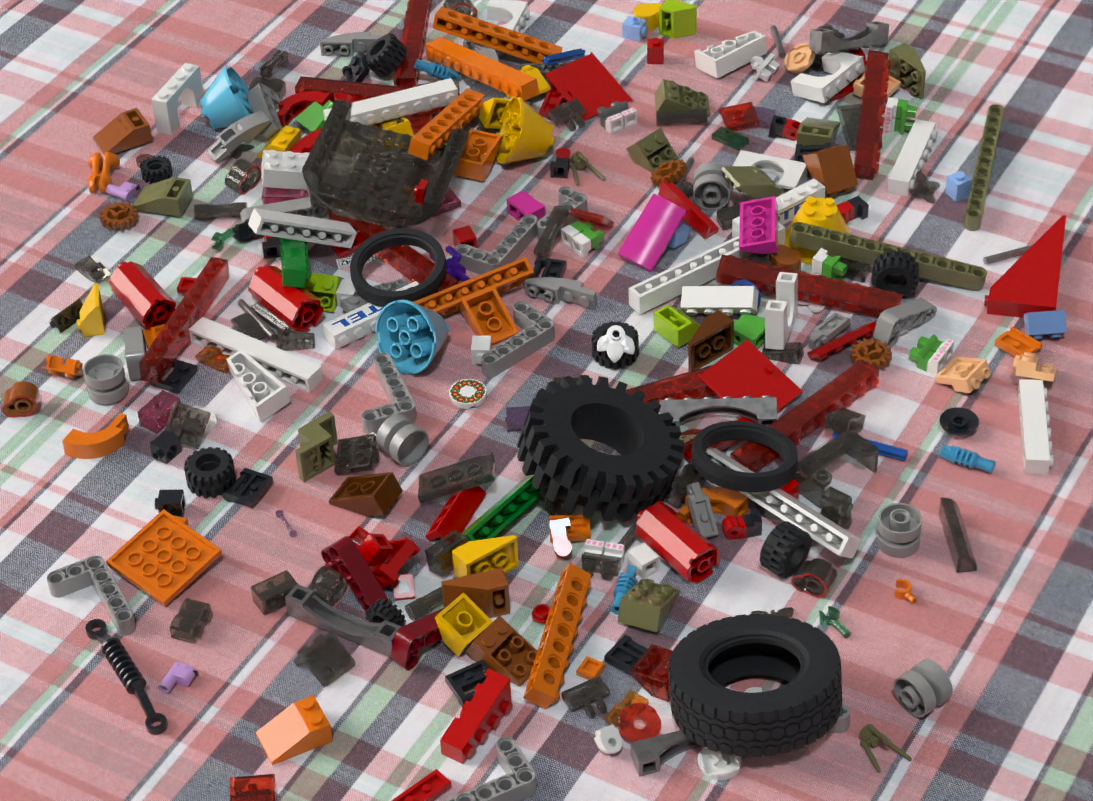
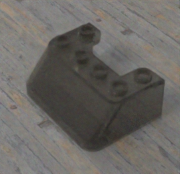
(811, 467)

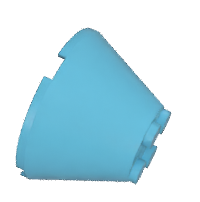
(226, 99)
(410, 335)

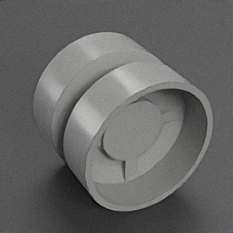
(710, 187)
(105, 379)
(402, 439)
(899, 530)
(922, 688)

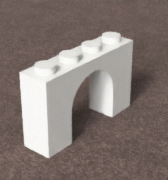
(509, 11)
(843, 70)
(184, 82)
(791, 172)
(781, 312)

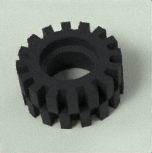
(156, 169)
(384, 610)

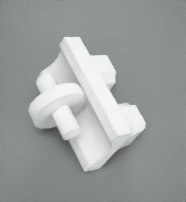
(764, 67)

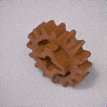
(669, 171)
(118, 216)
(872, 352)

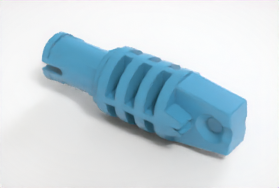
(436, 70)
(966, 458)
(623, 585)

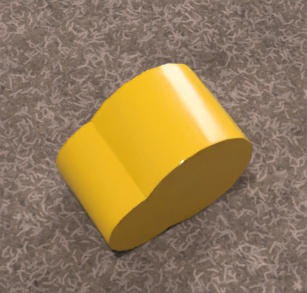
(648, 12)

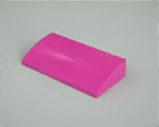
(759, 226)
(652, 232)

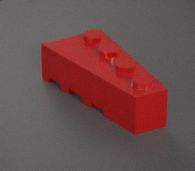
(477, 717)

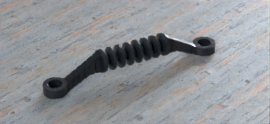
(127, 673)

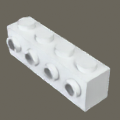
(723, 298)

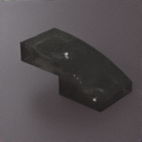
(91, 270)
(248, 325)

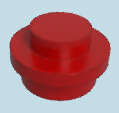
(540, 613)

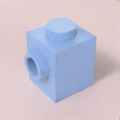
(634, 28)
(958, 186)

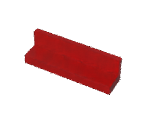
(694, 217)
(456, 512)

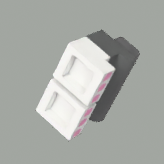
(617, 117)

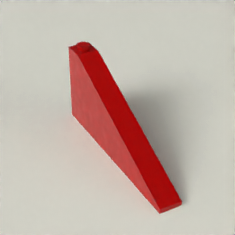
(1032, 280)

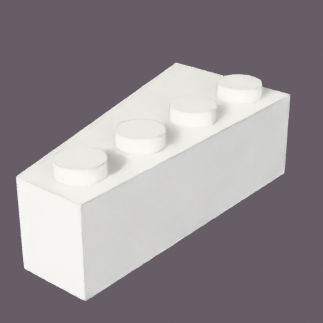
(731, 54)
(258, 385)

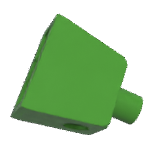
(313, 117)
(749, 328)

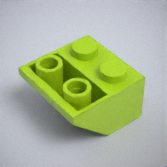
(677, 19)
(324, 288)
(674, 325)

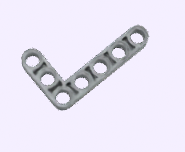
(303, 206)
(505, 252)
(536, 334)
(396, 391)
(94, 573)
(514, 786)

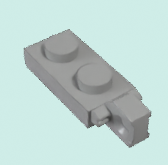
(828, 330)
(701, 511)

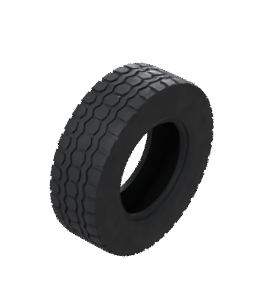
(761, 720)

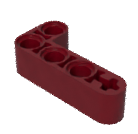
(354, 570)
(414, 637)

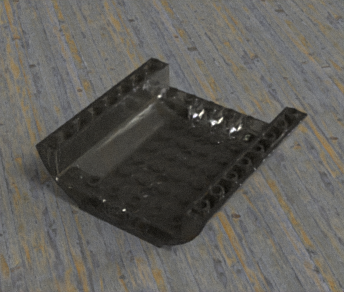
(375, 178)

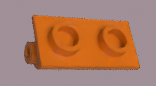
(71, 366)

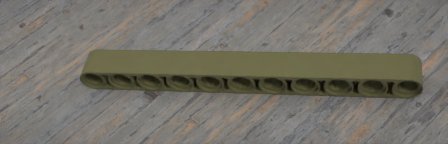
(984, 168)
(868, 250)

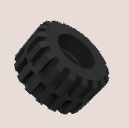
(385, 55)
(898, 263)
(602, 357)
(209, 472)
(785, 549)

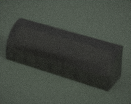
(956, 536)

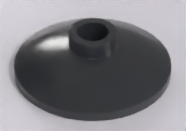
(959, 421)

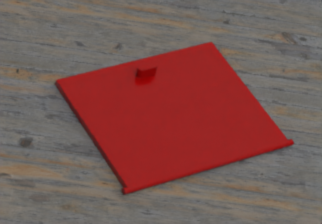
(589, 83)
(749, 373)

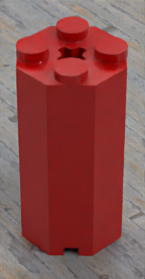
(141, 294)
(290, 304)
(677, 542)

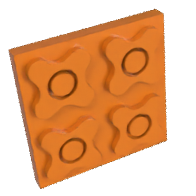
(164, 557)

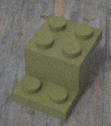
(316, 446)

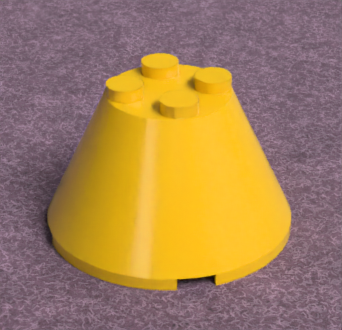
(523, 133)
(821, 213)

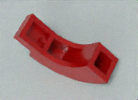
(297, 103)

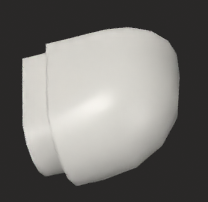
(608, 740)

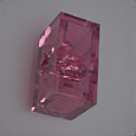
(157, 411)

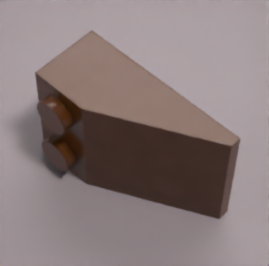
(710, 340)
(368, 494)

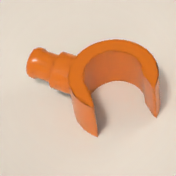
(904, 594)

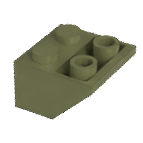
(652, 151)

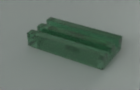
(730, 138)

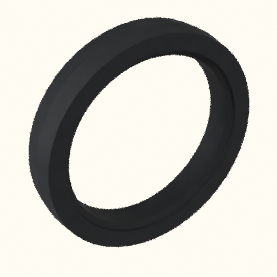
(390, 238)
(739, 480)

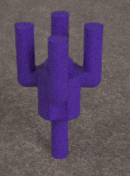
(453, 266)

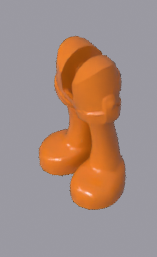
(103, 179)

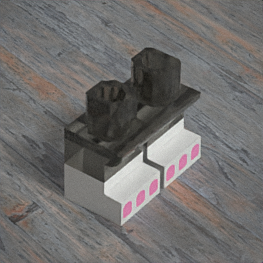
(603, 558)

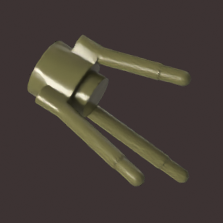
(580, 161)
(873, 737)

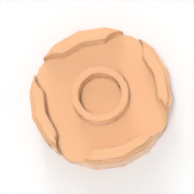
(799, 58)

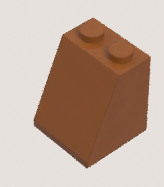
(832, 169)

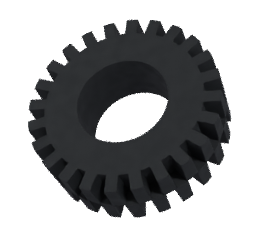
(593, 479)

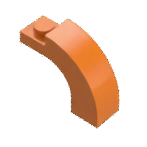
(97, 444)
(722, 502)

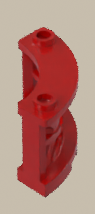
(386, 572)

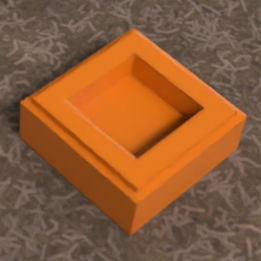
(590, 668)

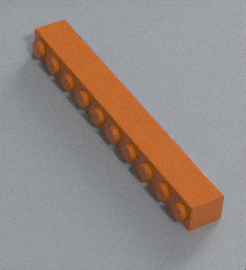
(482, 68)

